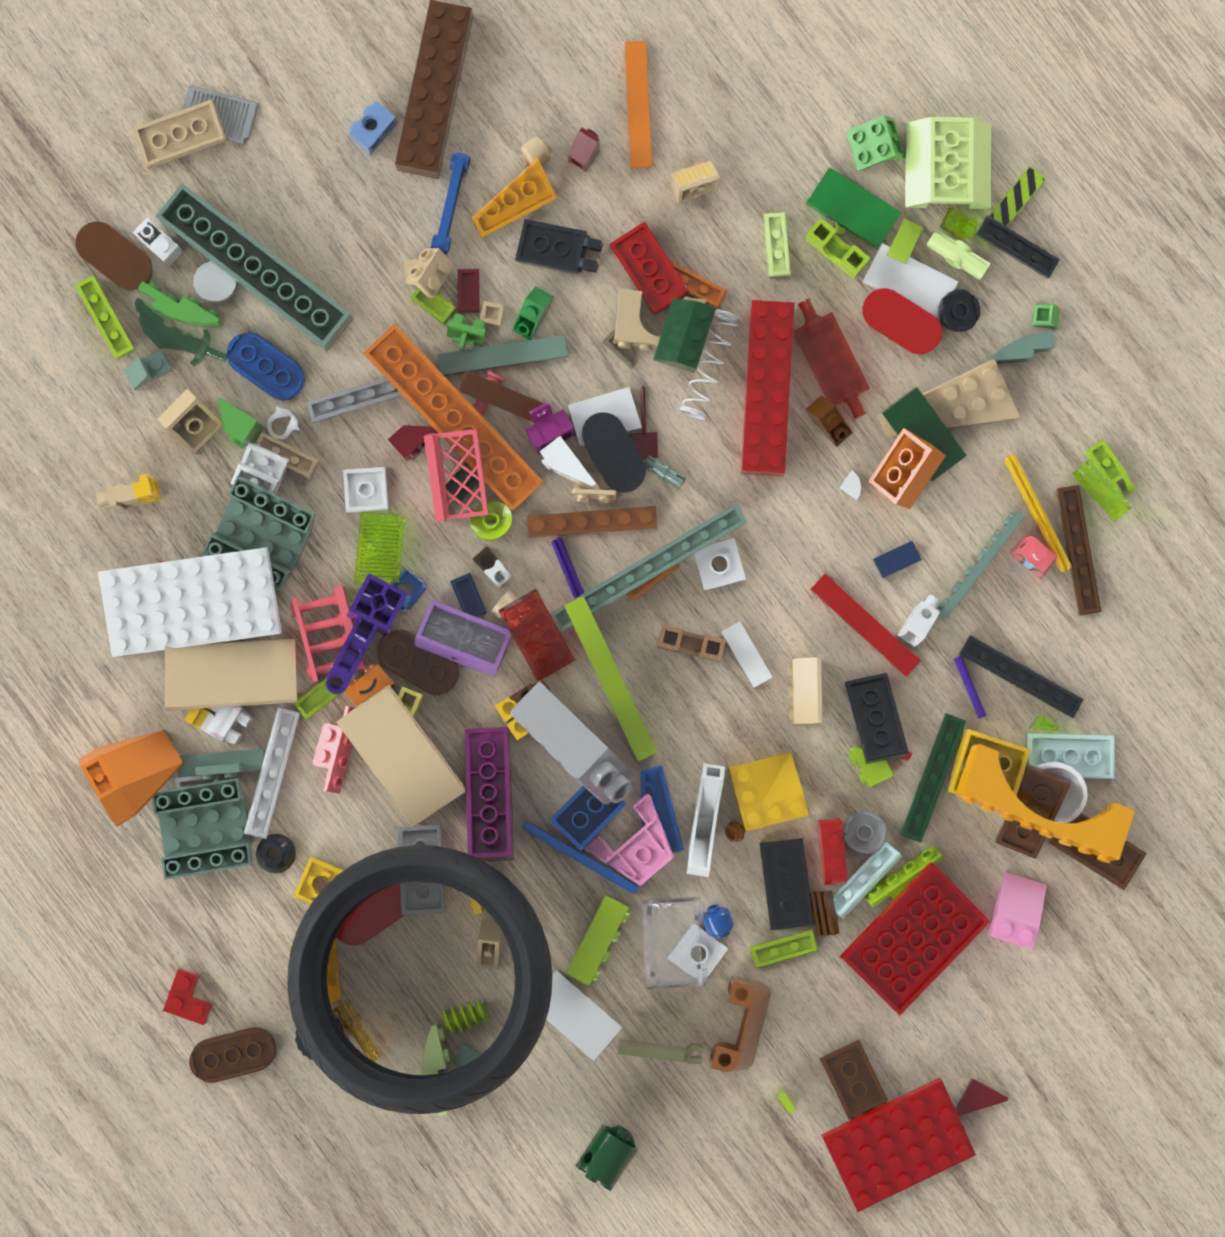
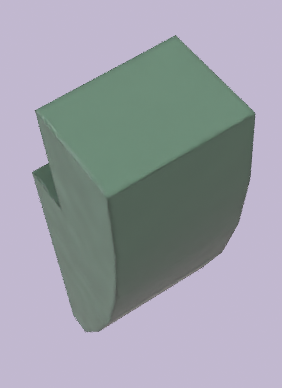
(1024, 348)

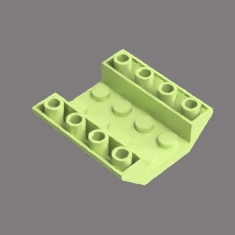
(948, 162)

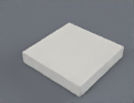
(366, 489)

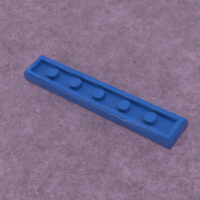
(580, 857)

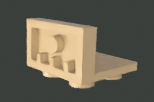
(584, 494)

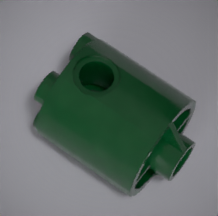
(607, 1155)

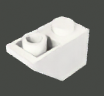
(158, 242)

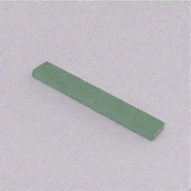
(503, 355)

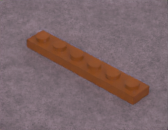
(592, 521)

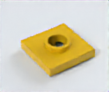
(314, 869)

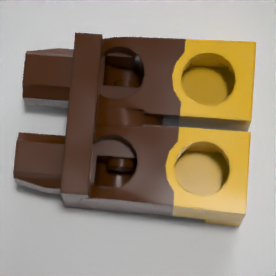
(508, 704)

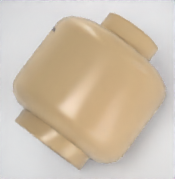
(535, 149)

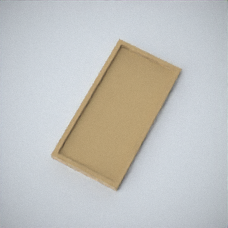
(231, 674)
(401, 755)

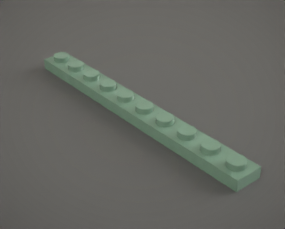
(656, 563)

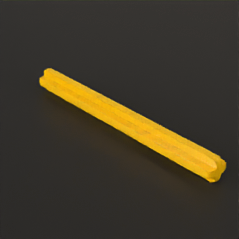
(1037, 512)

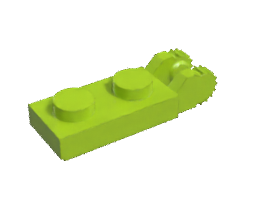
(1109, 465)

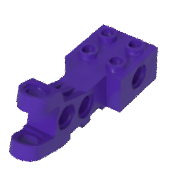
(373, 612)

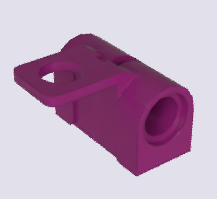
(548, 427)

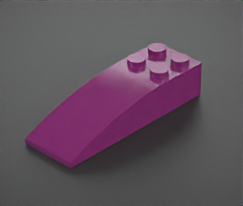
(489, 794)

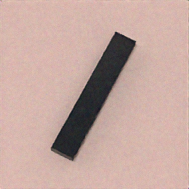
(1021, 676)

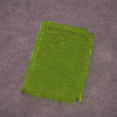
(379, 547)

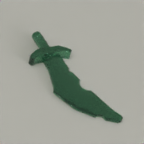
(173, 338)

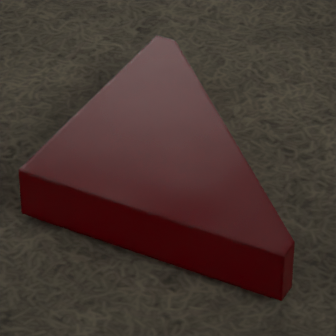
(978, 1097)

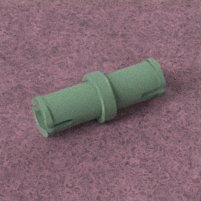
(664, 472)

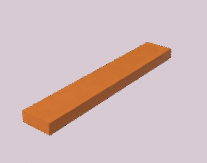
(638, 104)

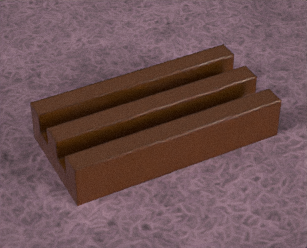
(821, 913)

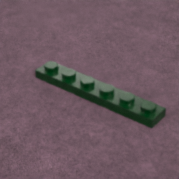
(933, 777)

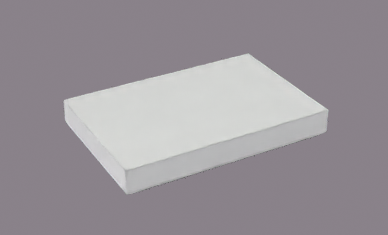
(617, 403)

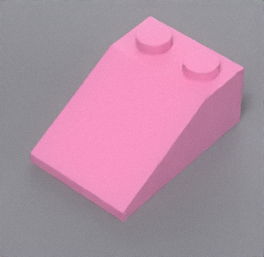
(1017, 910)

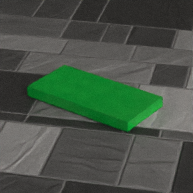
(853, 208)

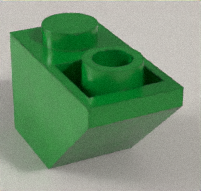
(532, 313)

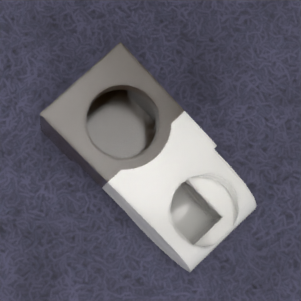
(492, 567)

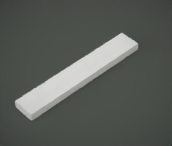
(272, 773)

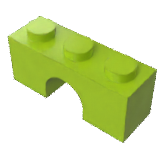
(826, 241)

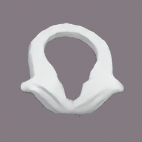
(292, 426)

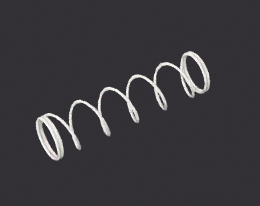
(731, 322)

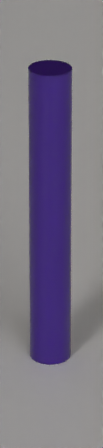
(970, 687)

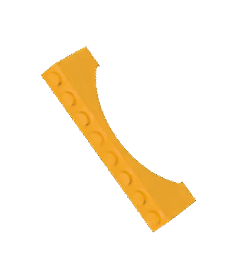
(986, 786)

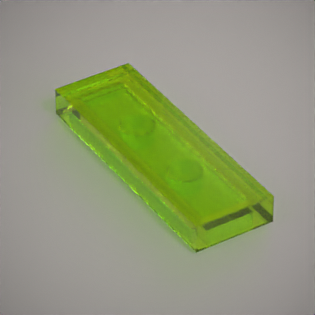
(1101, 490)

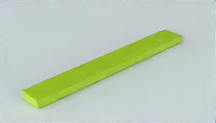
(610, 678)

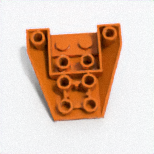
(130, 773)

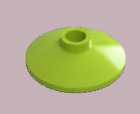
(497, 513)

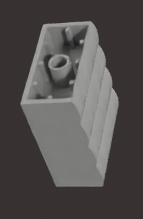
(573, 745)

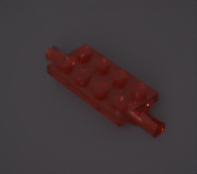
(831, 359)

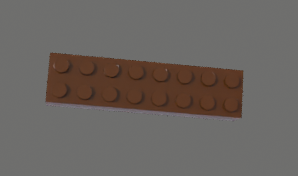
(434, 89)

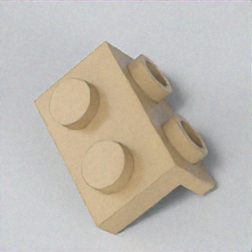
(430, 271)

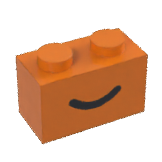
(372, 681)

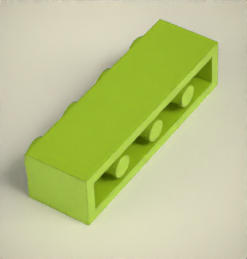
(597, 940)

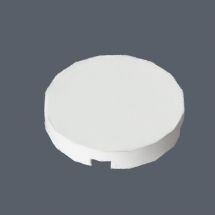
(213, 284)

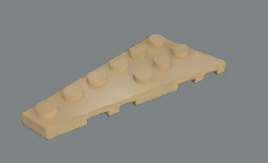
(969, 399)

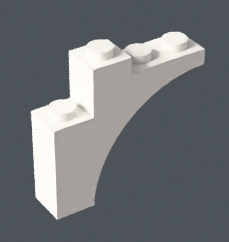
(705, 820)

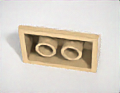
(805, 691)

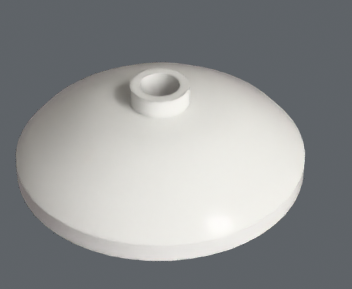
(1076, 795)

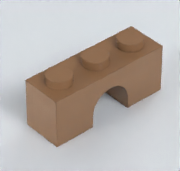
(691, 644)

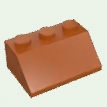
(906, 469)

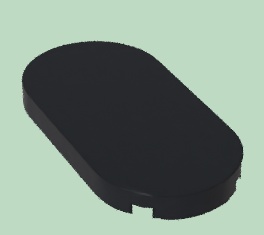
(613, 452)

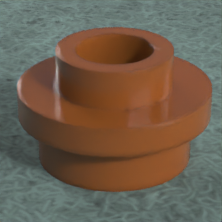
(734, 831)

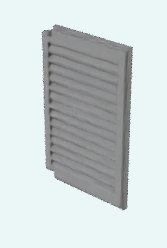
(234, 113)

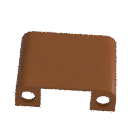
(755, 999)

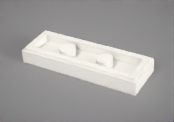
(746, 654)

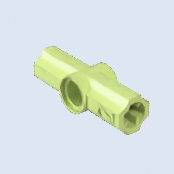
(958, 254)

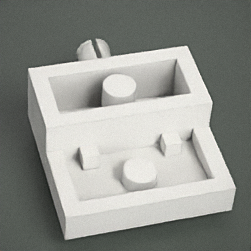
(262, 468)

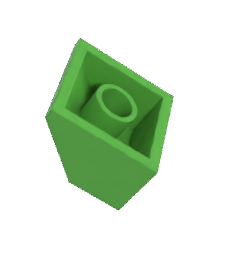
(239, 425)

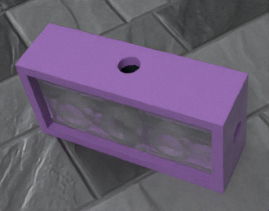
(463, 638)

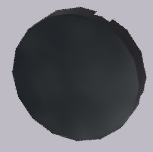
(959, 310)

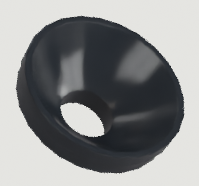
(286, 849)

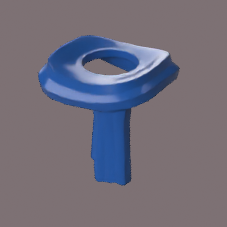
(418, 586)

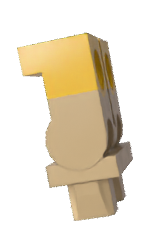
(130, 495)

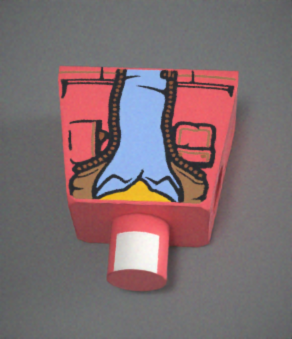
(1033, 555)

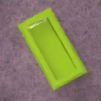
(905, 241)
(437, 307)
(315, 700)

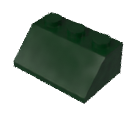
(684, 334)

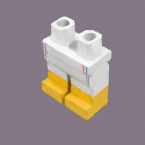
(222, 723)

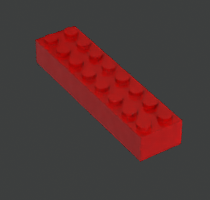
(767, 388)

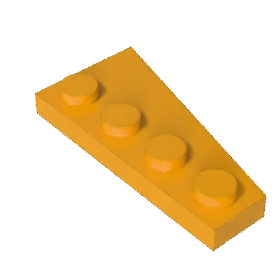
(518, 198)

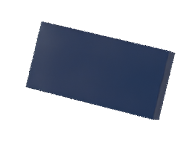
(897, 559)
(468, 595)

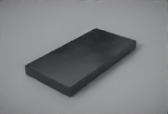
(876, 718)
(786, 884)

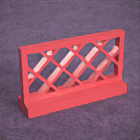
(437, 476)

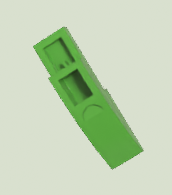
(185, 312)

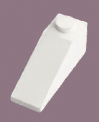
(565, 463)

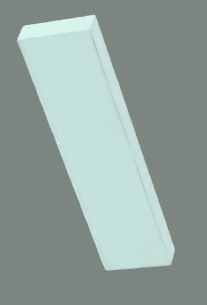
(865, 879)

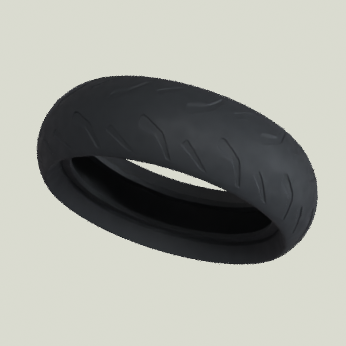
(311, 1001)

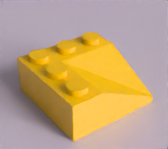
(1011, 758)
(768, 791)

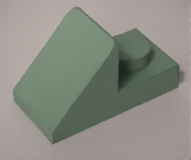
(146, 370)

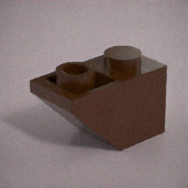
(829, 420)

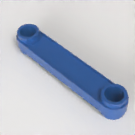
(459, 164)

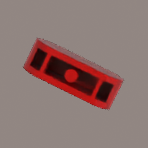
(832, 851)

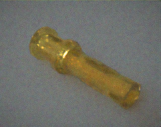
(352, 1021)

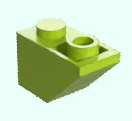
(869, 773)

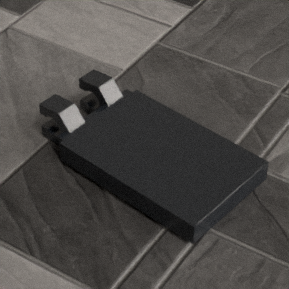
(556, 247)

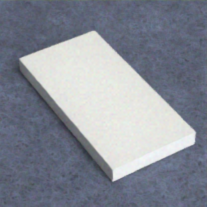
(912, 280)
(580, 1017)

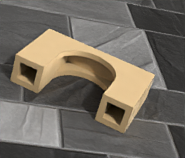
(628, 325)

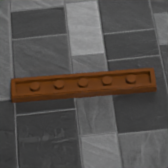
(1078, 550)

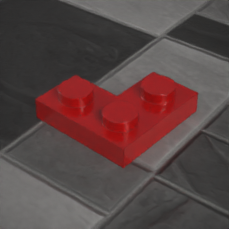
(181, 999)

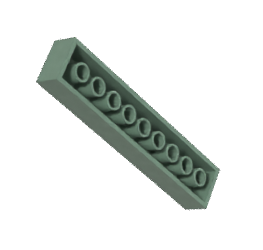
(254, 267)

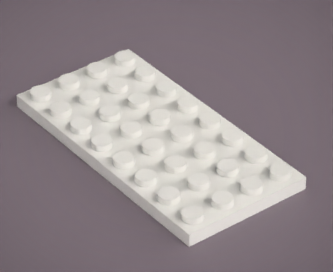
(190, 602)

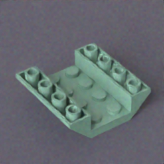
(262, 520)
(203, 828)

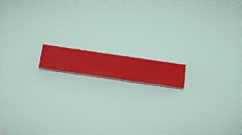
(865, 625)

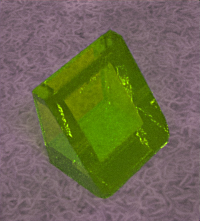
(1043, 723)

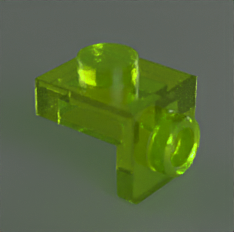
(959, 224)

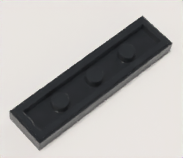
(1017, 247)

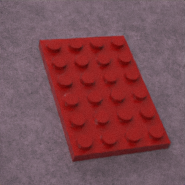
(915, 938)
(898, 1144)

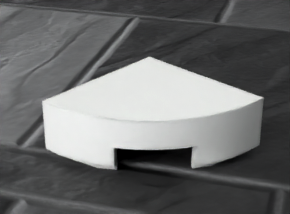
(852, 485)

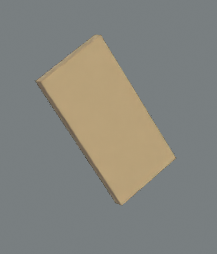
(179, 134)

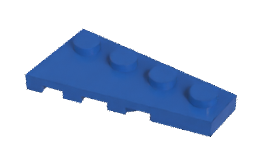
(655, 784)

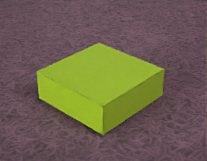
(786, 1102)

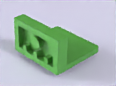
(875, 142)

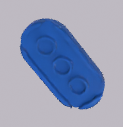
(265, 366)

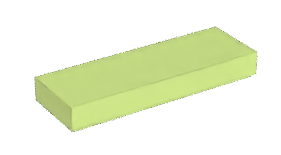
(777, 245)

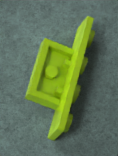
(900, 879)

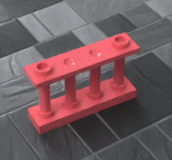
(338, 598)

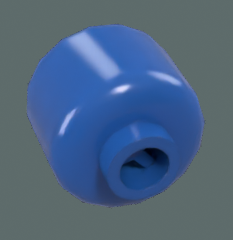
(717, 921)

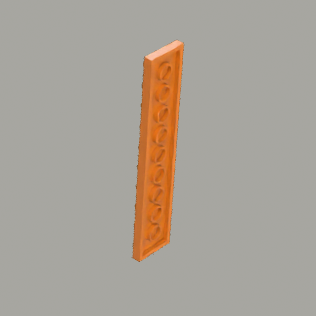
(449, 412)

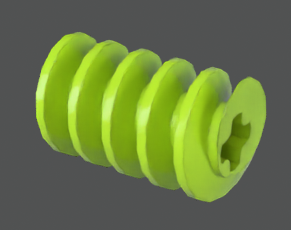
(466, 1016)

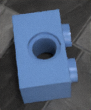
(371, 139)

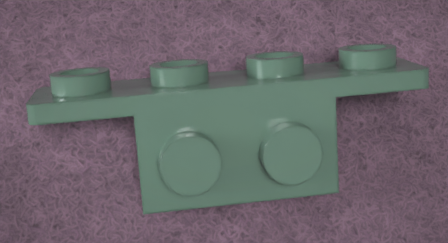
(224, 763)

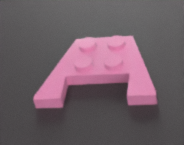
(643, 853)

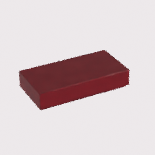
(468, 291)

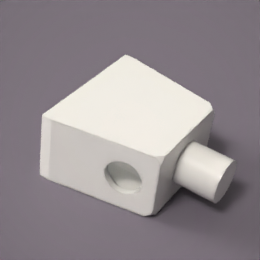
(919, 621)

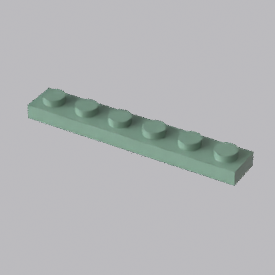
(974, 571)

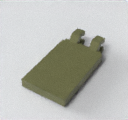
(661, 1051)

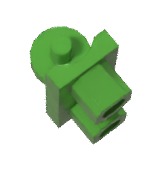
(465, 333)

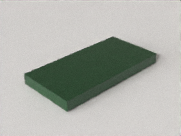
(919, 417)

